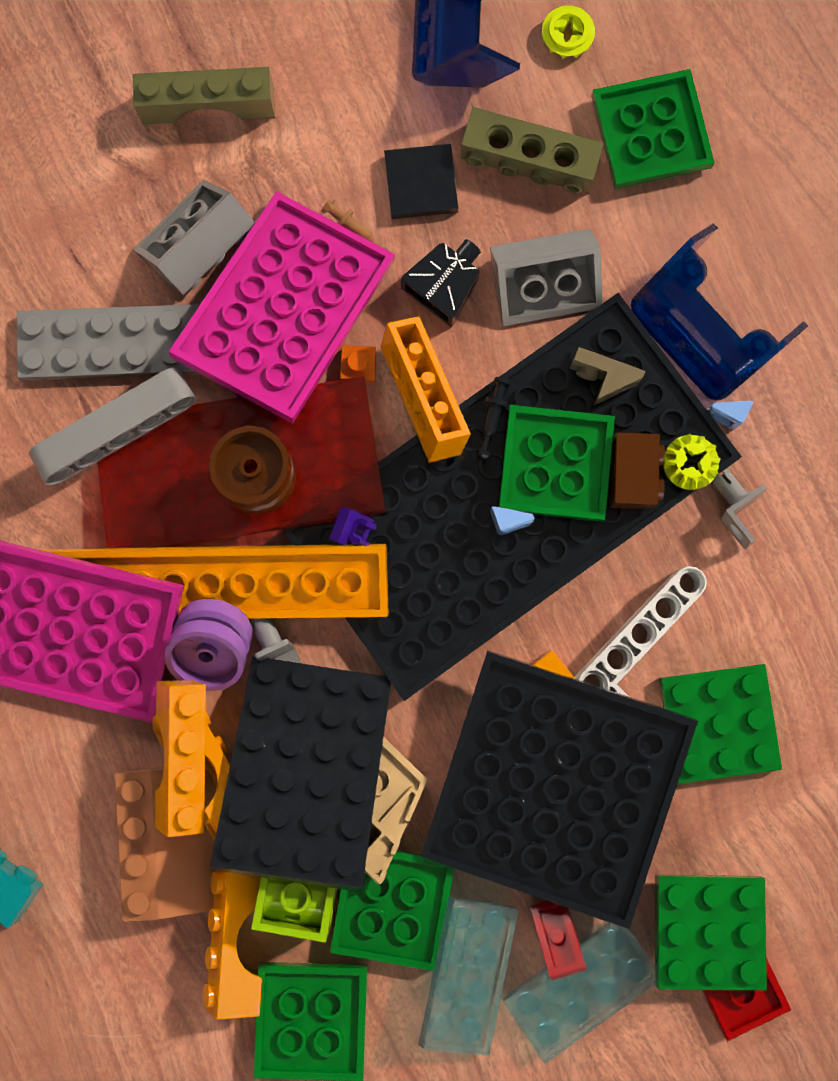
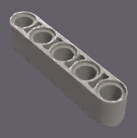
(112, 426)

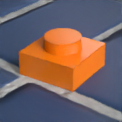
(358, 362)

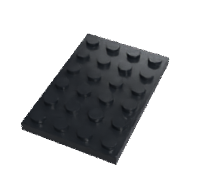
(303, 775)

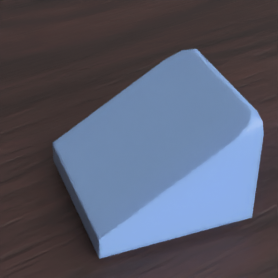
(730, 413)
(510, 520)

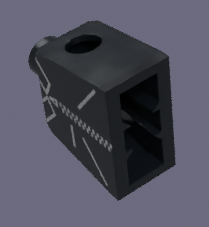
(444, 280)

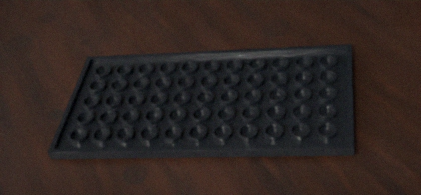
(446, 564)

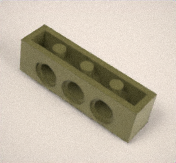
(521, 135)

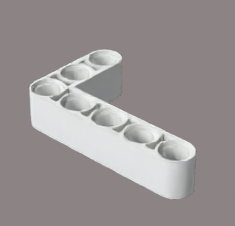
(652, 622)

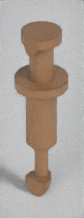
(347, 221)

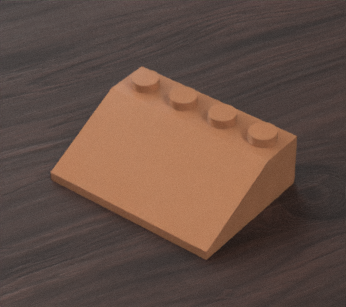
(158, 872)

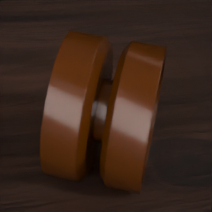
(242, 452)

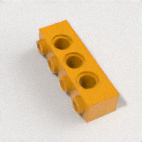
(424, 389)

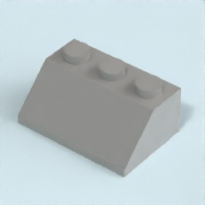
(195, 236)
(547, 276)

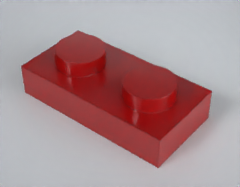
(558, 939)

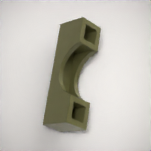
(168, 95)

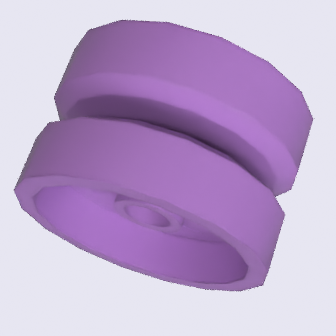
(209, 644)

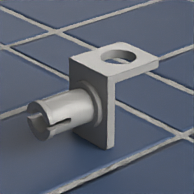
(738, 501)
(271, 642)

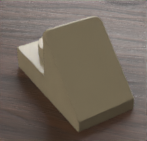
(615, 375)

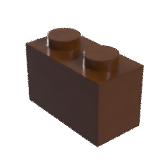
(636, 471)

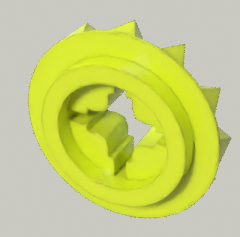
(581, 25)
(691, 478)

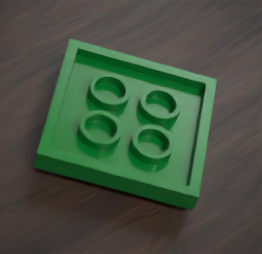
(652, 129)
(557, 463)
(734, 722)
(397, 919)
(710, 932)
(311, 1022)

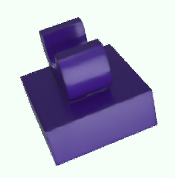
(351, 528)

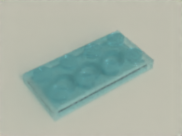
(468, 977)
(568, 1008)

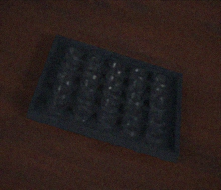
(559, 788)

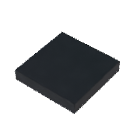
(421, 181)

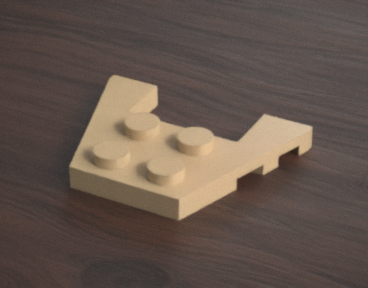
(395, 801)

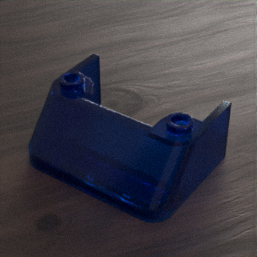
(449, 46)
(695, 331)

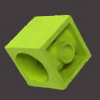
(294, 909)

